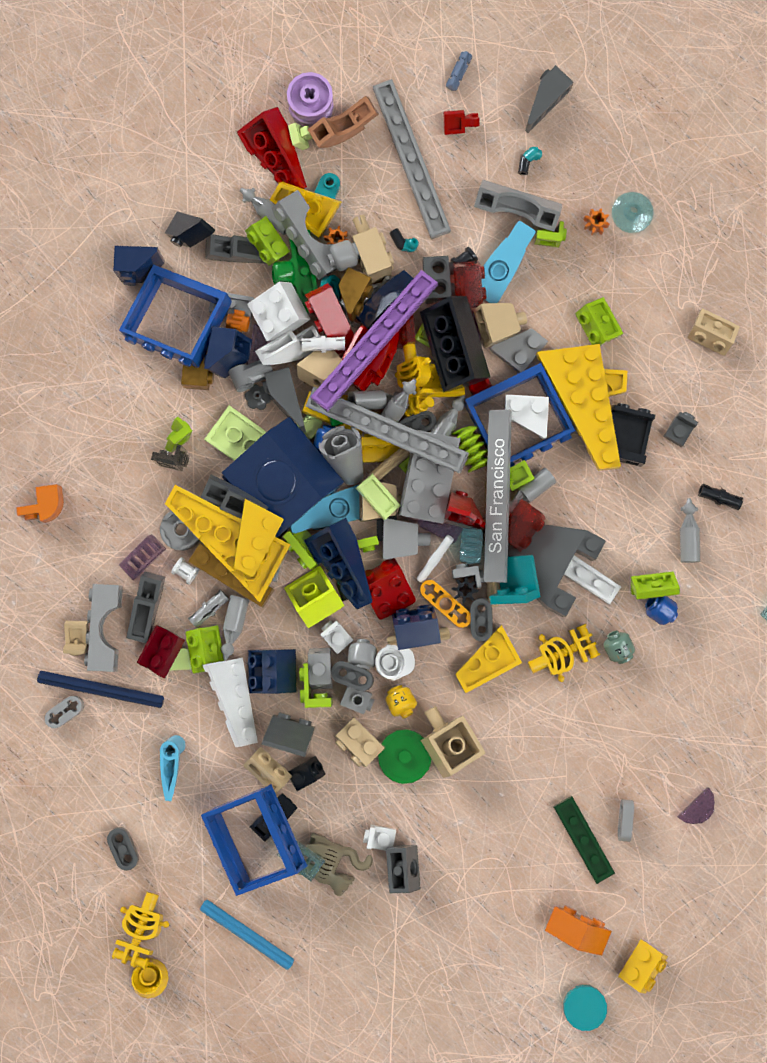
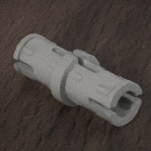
(208, 608)

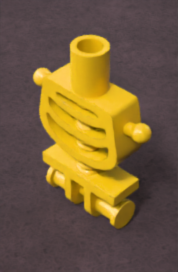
(415, 368)
(544, 660)
(147, 909)

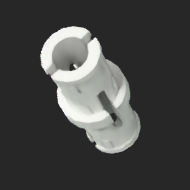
(323, 344)

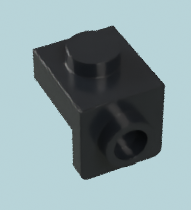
(306, 773)

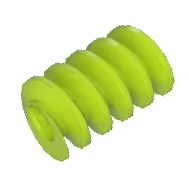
(469, 444)

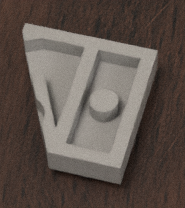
(520, 349)

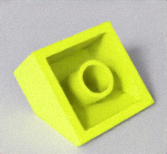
(314, 597)

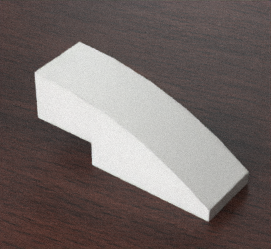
(286, 347)

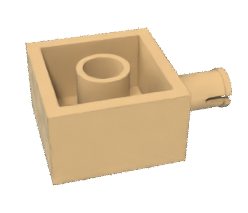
(371, 247)
(451, 743)

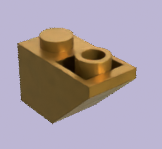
(354, 290)
(196, 377)

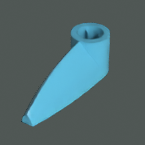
(170, 764)

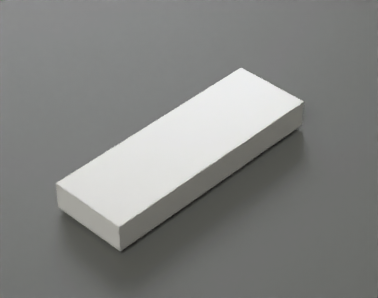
(592, 580)

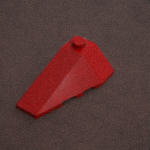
(270, 141)
(464, 511)

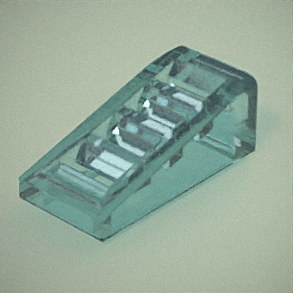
(310, 875)

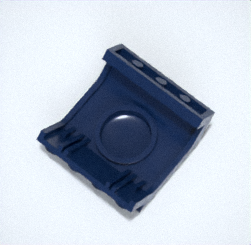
(284, 473)

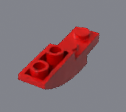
(379, 365)

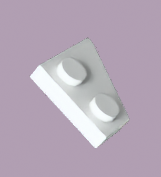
(529, 412)

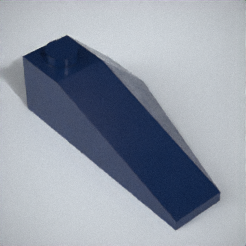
(340, 554)

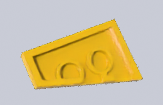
(255, 536)

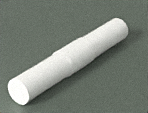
(435, 558)

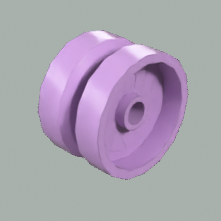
(309, 98)

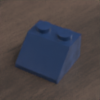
(135, 262)

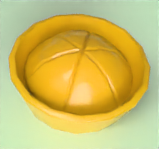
(151, 981)

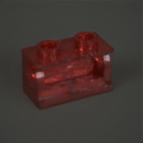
(468, 282)
(523, 524)

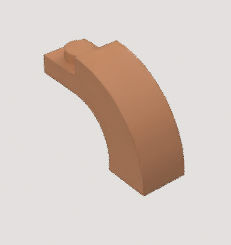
(338, 129)

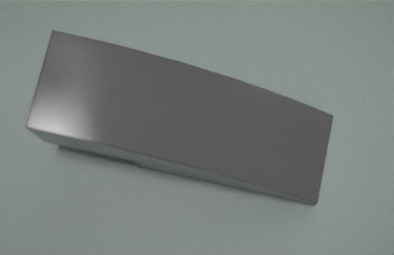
(231, 249)
(227, 496)
(145, 607)

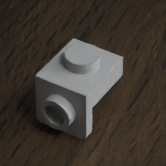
(464, 570)

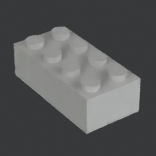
(427, 486)

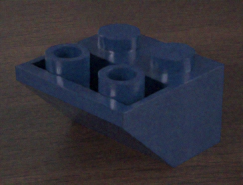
(226, 350)
(416, 627)
(272, 671)

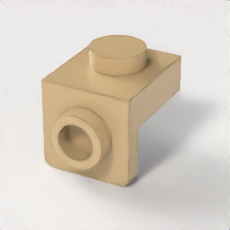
(75, 637)

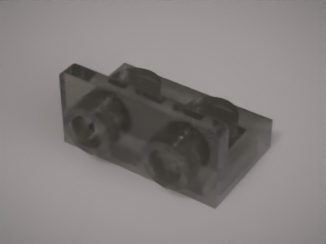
(166, 459)

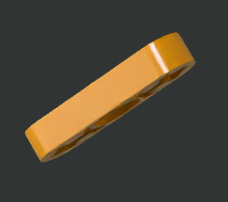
(454, 618)

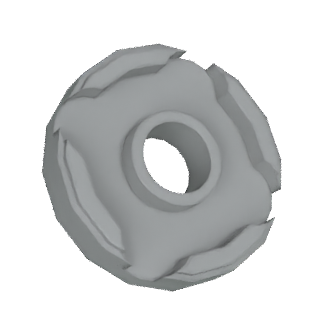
(171, 538)

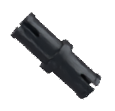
(720, 496)

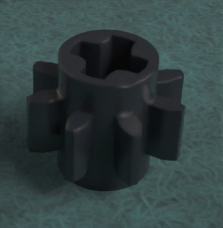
(469, 586)

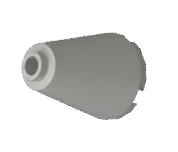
(344, 453)

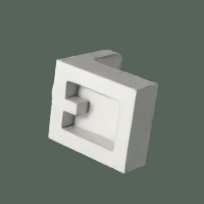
(336, 636)
(379, 837)

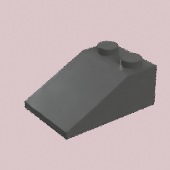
(289, 734)

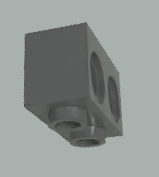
(442, 278)

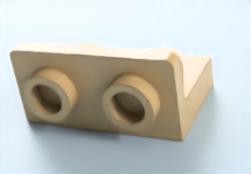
(713, 332)

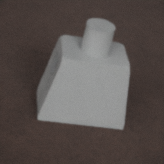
(402, 539)
(320, 668)

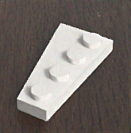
(231, 687)

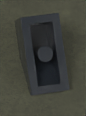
(188, 230)
(259, 825)

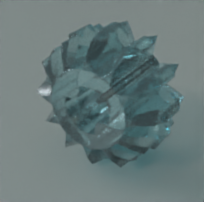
(471, 545)

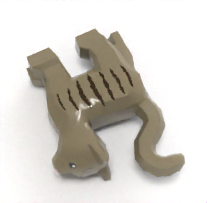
(332, 854)

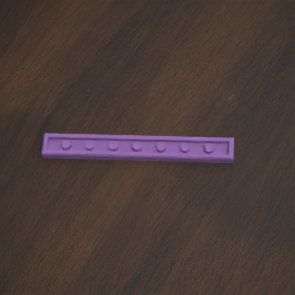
(374, 341)

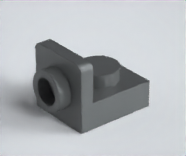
(681, 428)

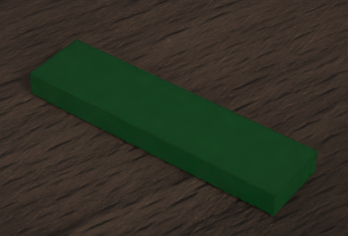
(584, 839)

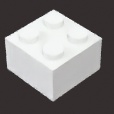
(278, 310)

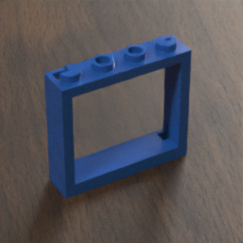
(144, 298)
(510, 383)
(279, 830)

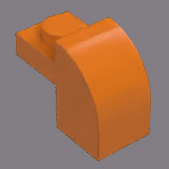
(49, 504)

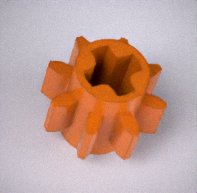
(601, 217)
(335, 233)
(238, 321)

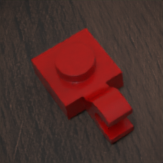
(456, 121)

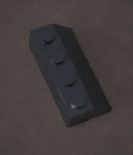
(454, 343)

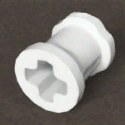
(185, 570)

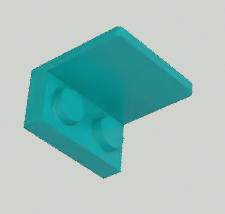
(521, 582)

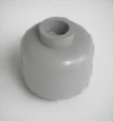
(343, 255)
(362, 654)

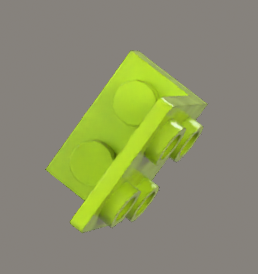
(319, 699)

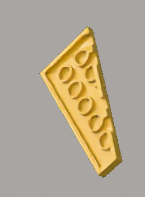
(584, 394)
(220, 535)

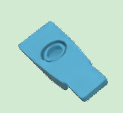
(505, 261)
(330, 510)

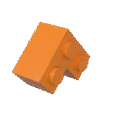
(578, 932)

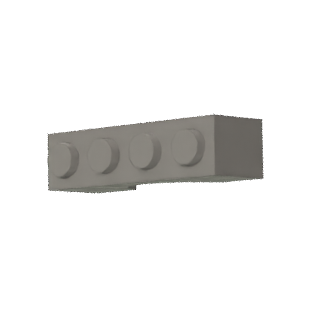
(499, 198)
(292, 213)
(101, 654)

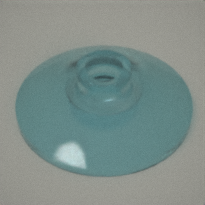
(630, 221)

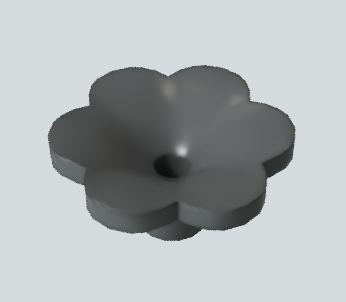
(257, 402)

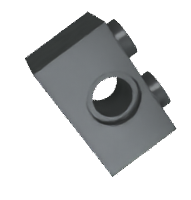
(403, 869)

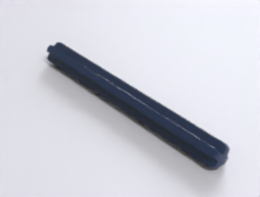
(100, 689)

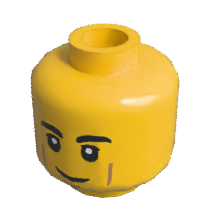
(400, 701)

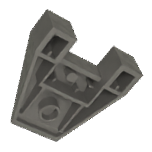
(552, 552)

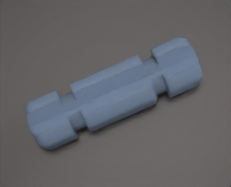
(459, 71)

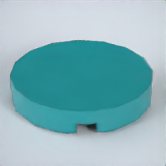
(585, 1007)

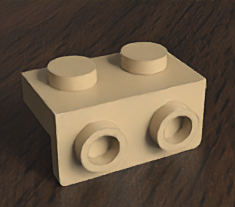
(359, 743)
(267, 770)

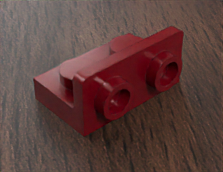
(160, 651)

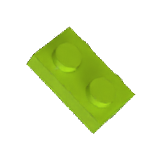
(299, 546)

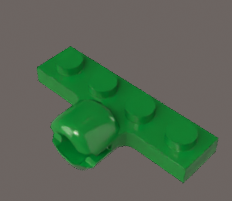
(296, 272)

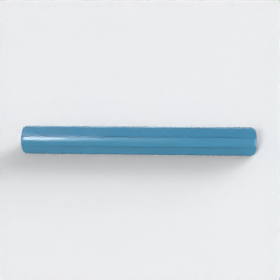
(247, 934)

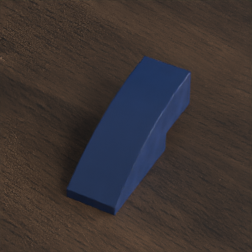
(383, 299)

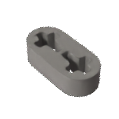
(61, 707)
(625, 821)

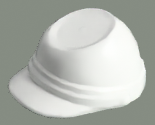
(394, 663)

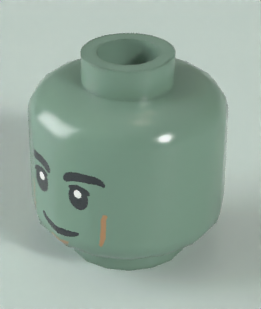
(619, 647)

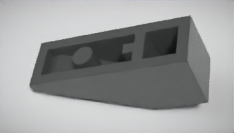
(551, 91)
(283, 394)

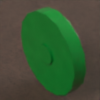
(404, 757)

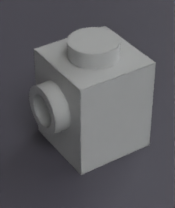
(357, 700)

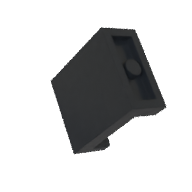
(632, 432)

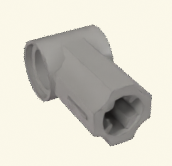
(245, 376)

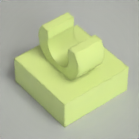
(299, 136)

